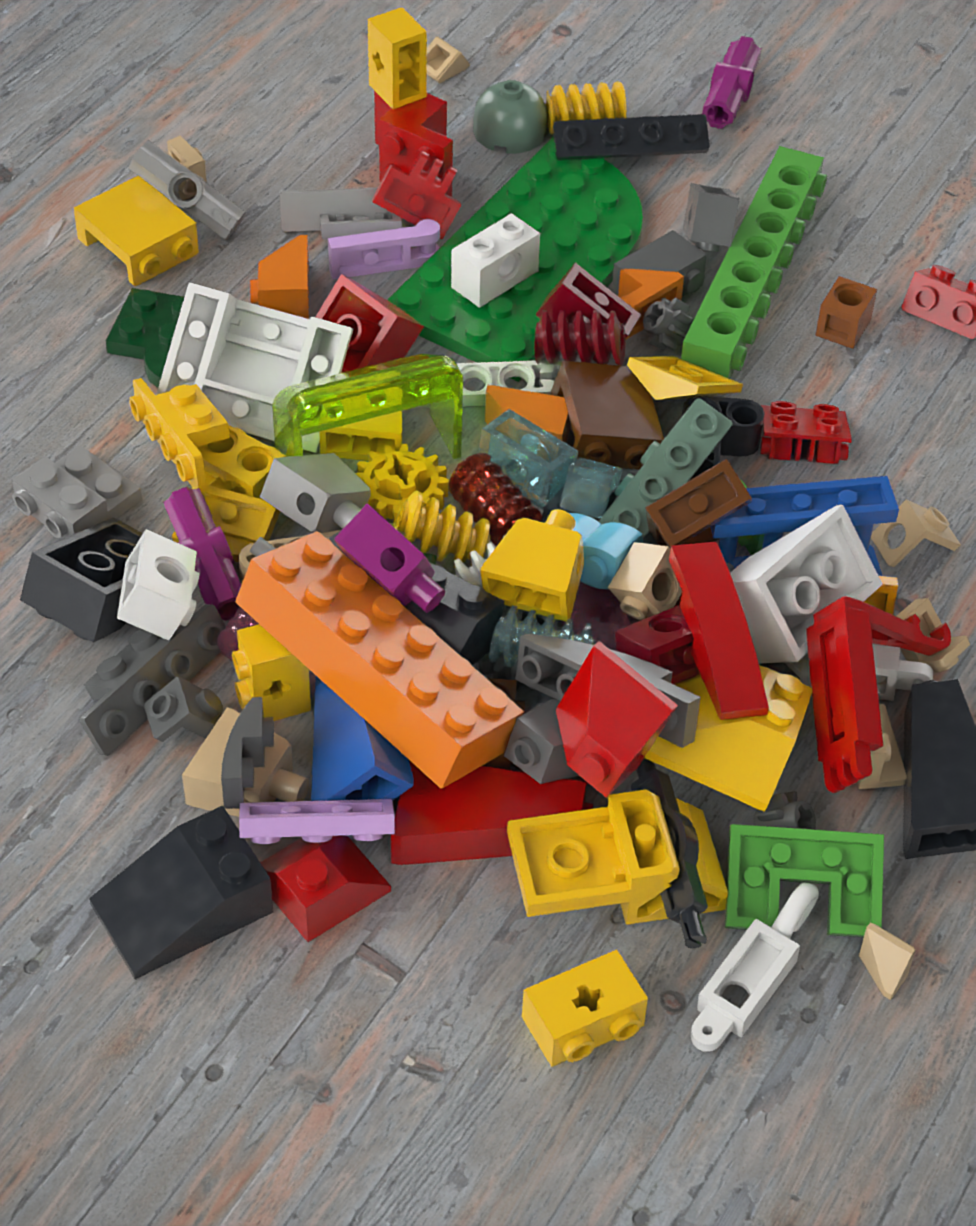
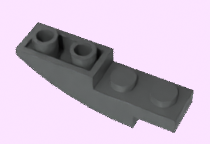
(553, 662)

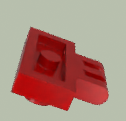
(419, 193)

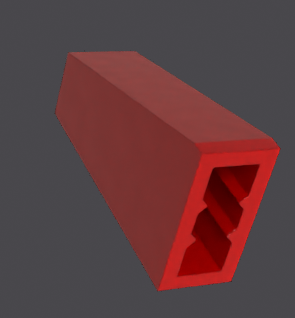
(473, 814)

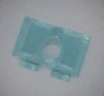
(528, 456)

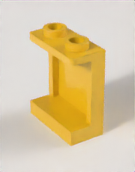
(138, 228)

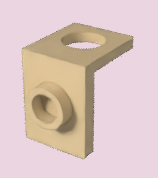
(918, 524)

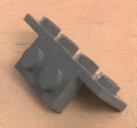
(141, 671)

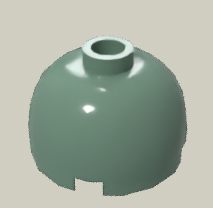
(510, 117)

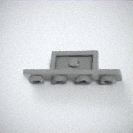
(336, 212)

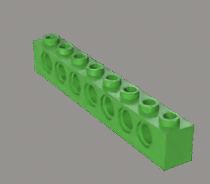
(754, 263)

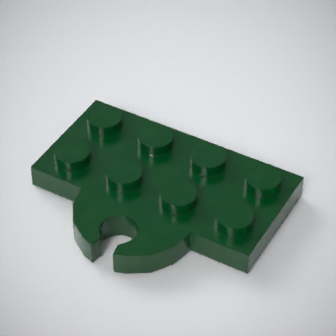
(146, 329)

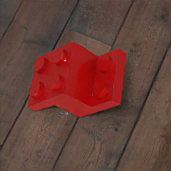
(409, 130)

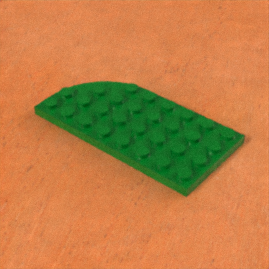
(583, 217)

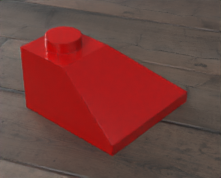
(379, 327)
(610, 719)
(323, 883)

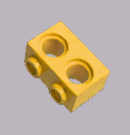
(238, 463)

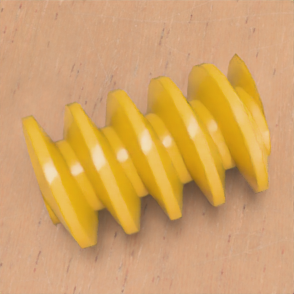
(587, 104)
(442, 529)

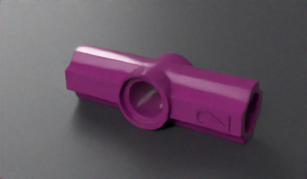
(731, 82)
(214, 559)

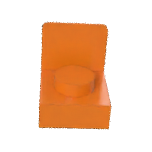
(645, 287)

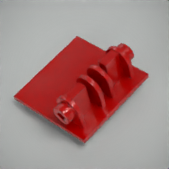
(822, 423)

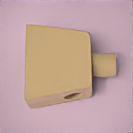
(273, 781)

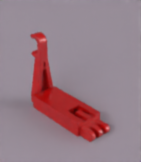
(846, 681)

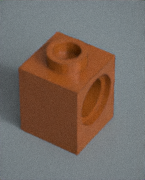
(846, 312)

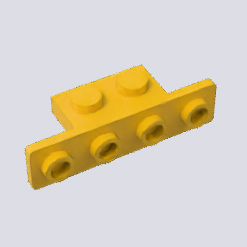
(180, 424)

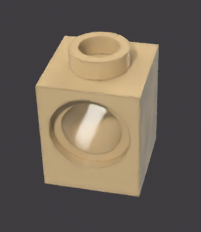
(646, 581)

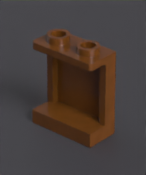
(608, 412)
(694, 507)

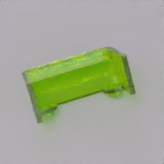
(371, 394)

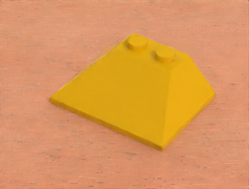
(744, 753)

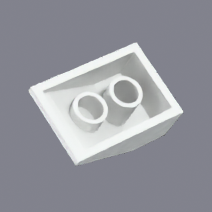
(797, 579)

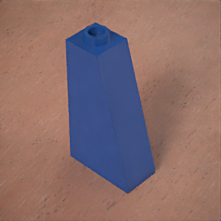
(351, 755)

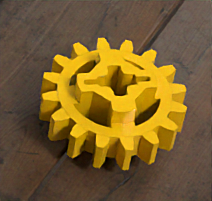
(399, 474)

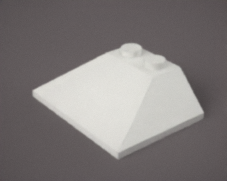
(248, 355)

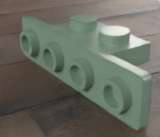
(668, 464)

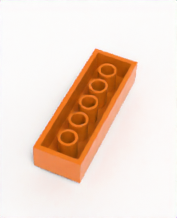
(378, 658)

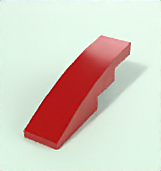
(720, 631)

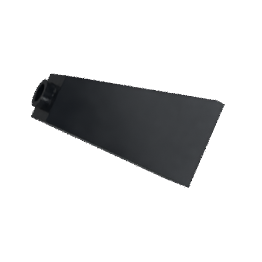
(939, 771)

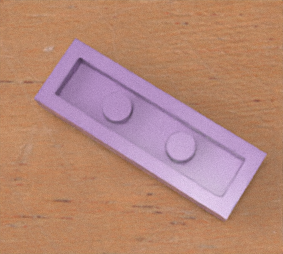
(316, 820)

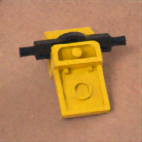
(635, 853)

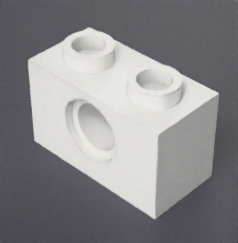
(495, 260)
(158, 585)

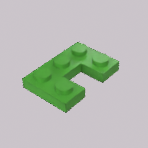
(844, 860)

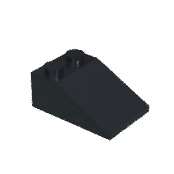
(82, 579)
(184, 893)

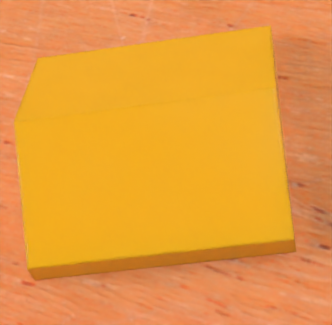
(678, 379)

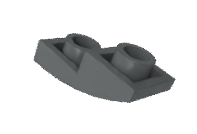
(245, 751)

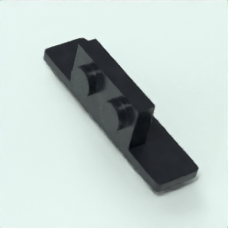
(631, 137)

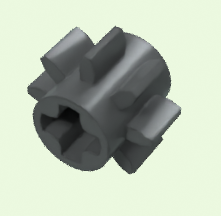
(667, 323)
(786, 812)

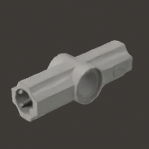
(166, 176)

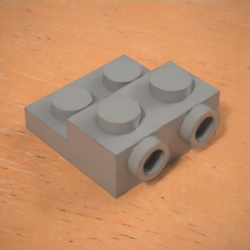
(73, 492)

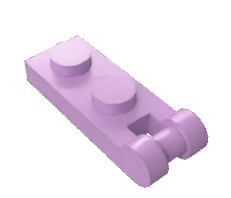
(383, 250)

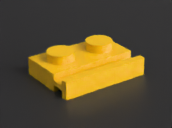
(240, 517)

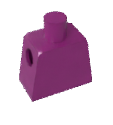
(390, 559)

